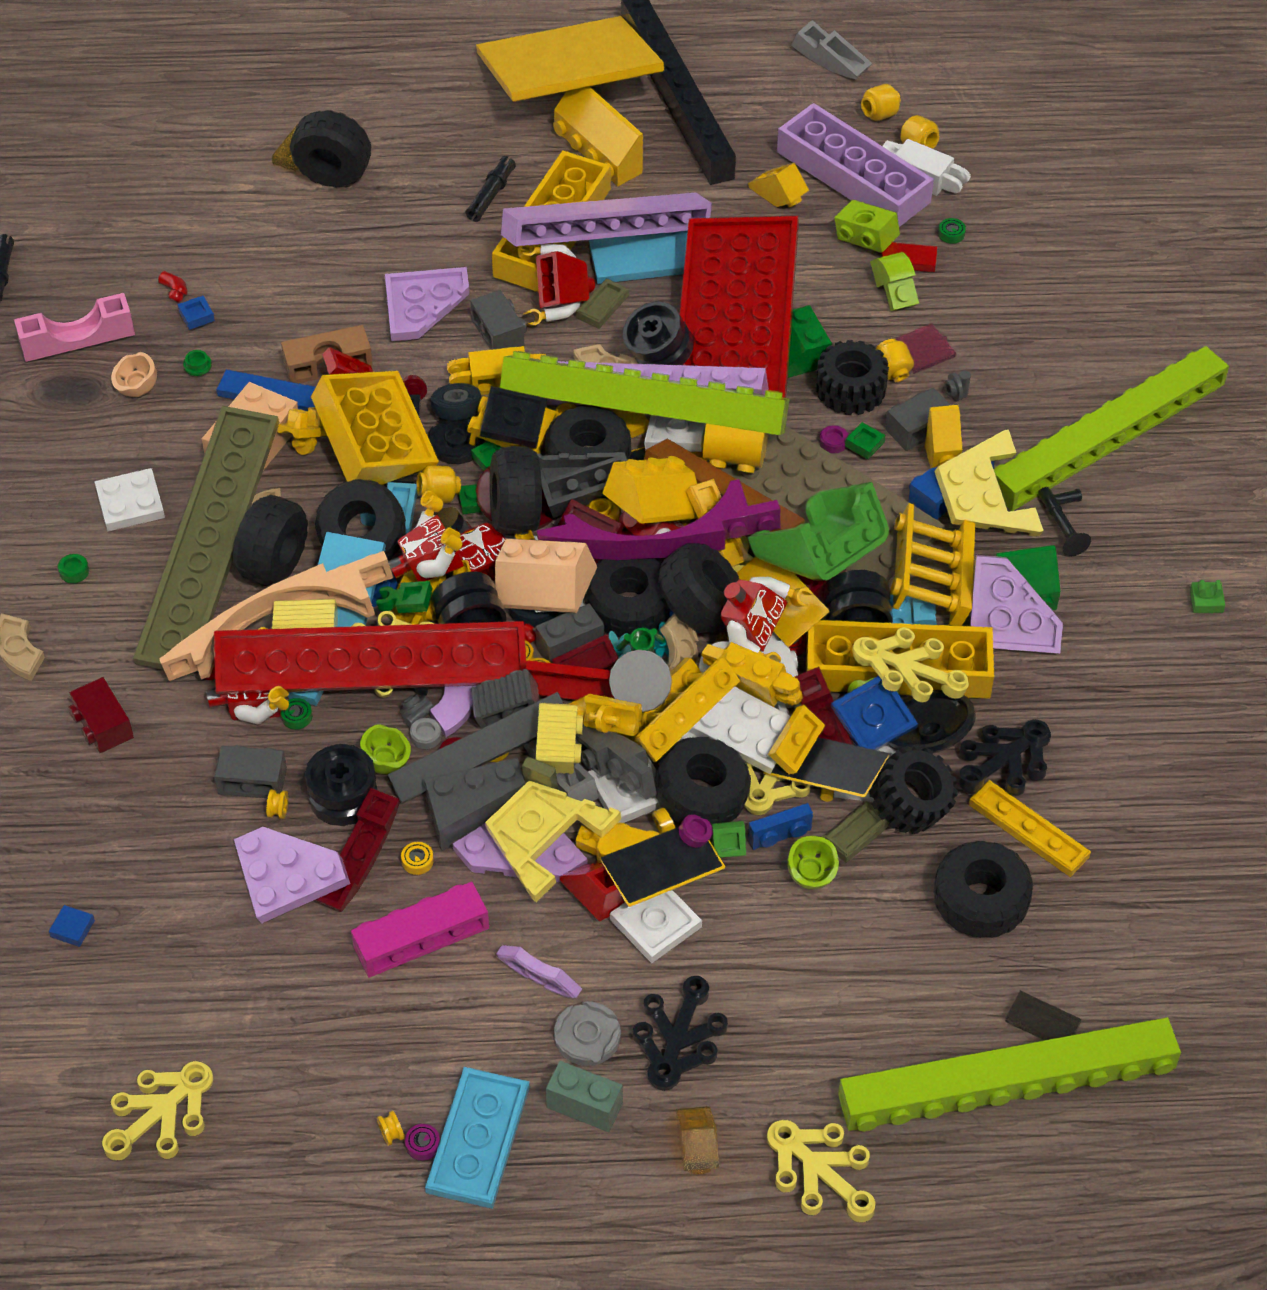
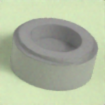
(425, 733)

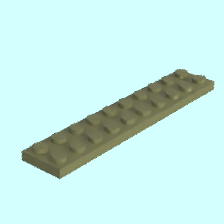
(208, 532)

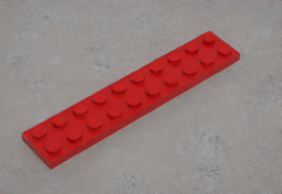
(367, 656)

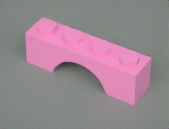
(105, 322)

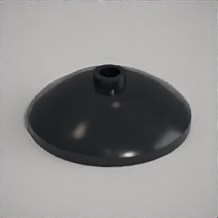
(940, 722)

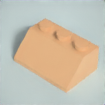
(543, 574)

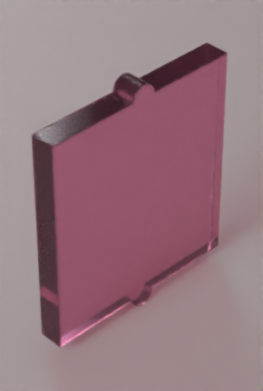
(927, 347)

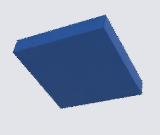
(874, 715)

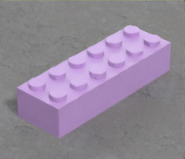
(853, 163)

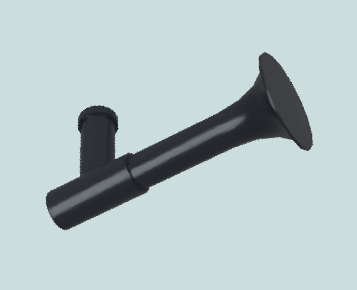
(1075, 542)

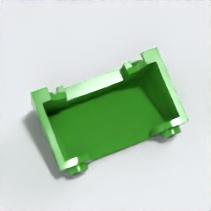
(841, 530)

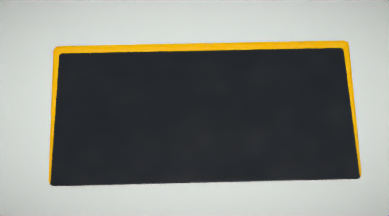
(837, 767)
(659, 866)

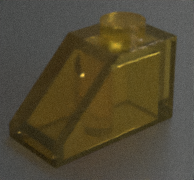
(697, 1139)

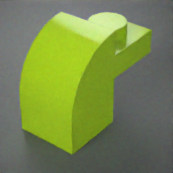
(896, 275)

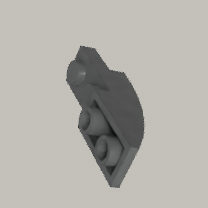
(617, 755)

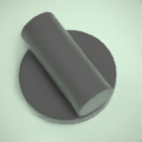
(958, 385)
(415, 708)

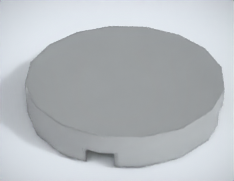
(641, 679)
(587, 1033)

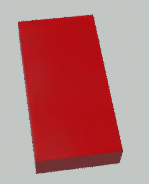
(921, 256)

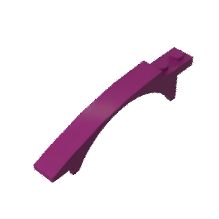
(726, 520)

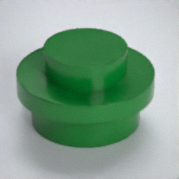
(197, 363)

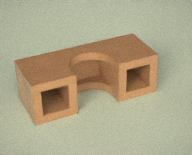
(305, 353)

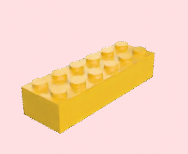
(567, 181)
(965, 649)

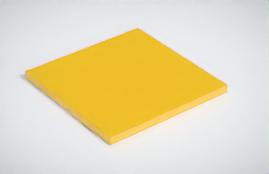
(569, 58)

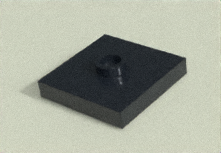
(513, 417)

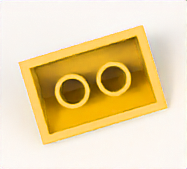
(652, 489)

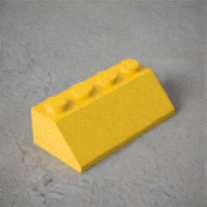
(600, 133)

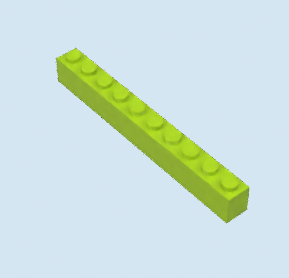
(645, 394)
(1110, 426)
(1008, 1074)

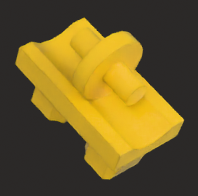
(304, 427)
(612, 715)

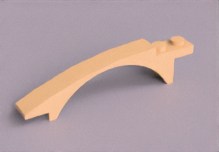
(343, 583)

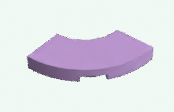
(453, 708)
(529, 967)

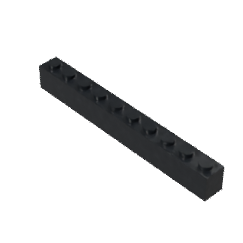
(683, 95)

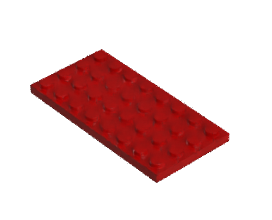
(741, 293)

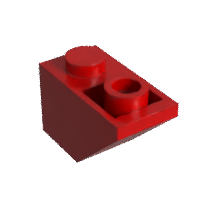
(593, 889)

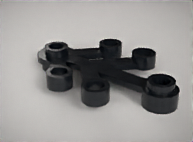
(1032, 735)
(679, 1036)

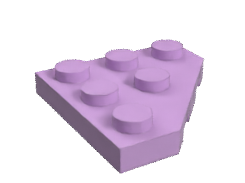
(422, 299)
(1012, 608)
(481, 853)
(286, 871)

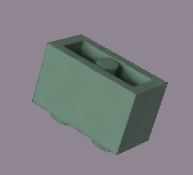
(584, 1096)

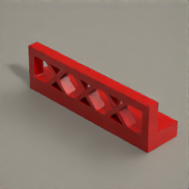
(569, 680)

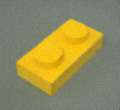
(796, 739)

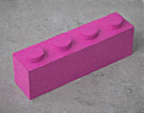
(420, 929)

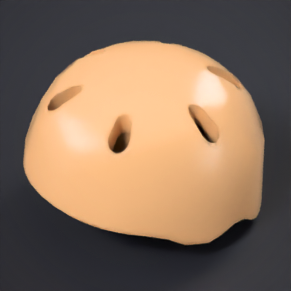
(136, 382)

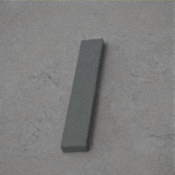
(471, 750)

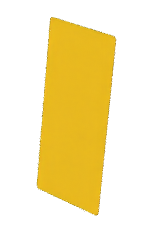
(794, 620)

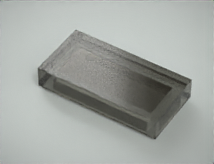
(1041, 1018)

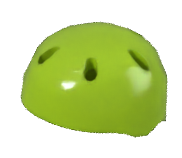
(386, 757)
(810, 870)

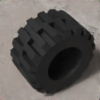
(852, 377)
(928, 776)

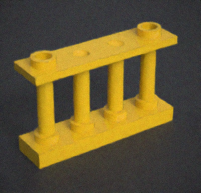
(960, 560)
(689, 700)

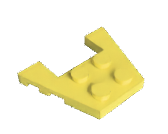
(974, 492)
(534, 822)

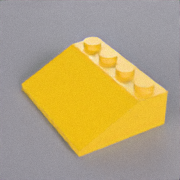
(372, 426)

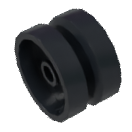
(658, 335)
(858, 597)
(467, 599)
(339, 783)

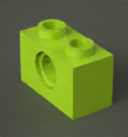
(867, 226)

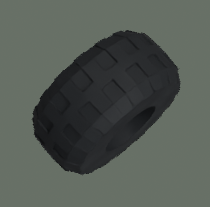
(330, 148)
(588, 427)
(515, 490)
(357, 498)
(270, 540)
(694, 585)
(627, 613)
(708, 761)
(979, 913)

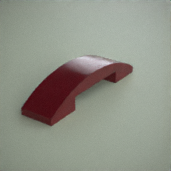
(818, 700)
(363, 845)

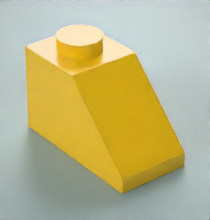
(780, 185)
(943, 434)

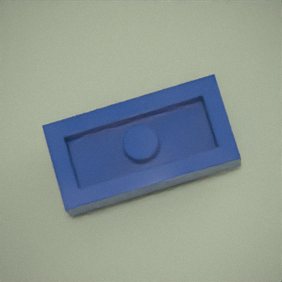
(780, 826)

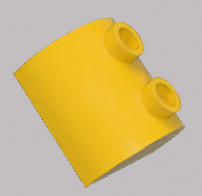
(735, 447)

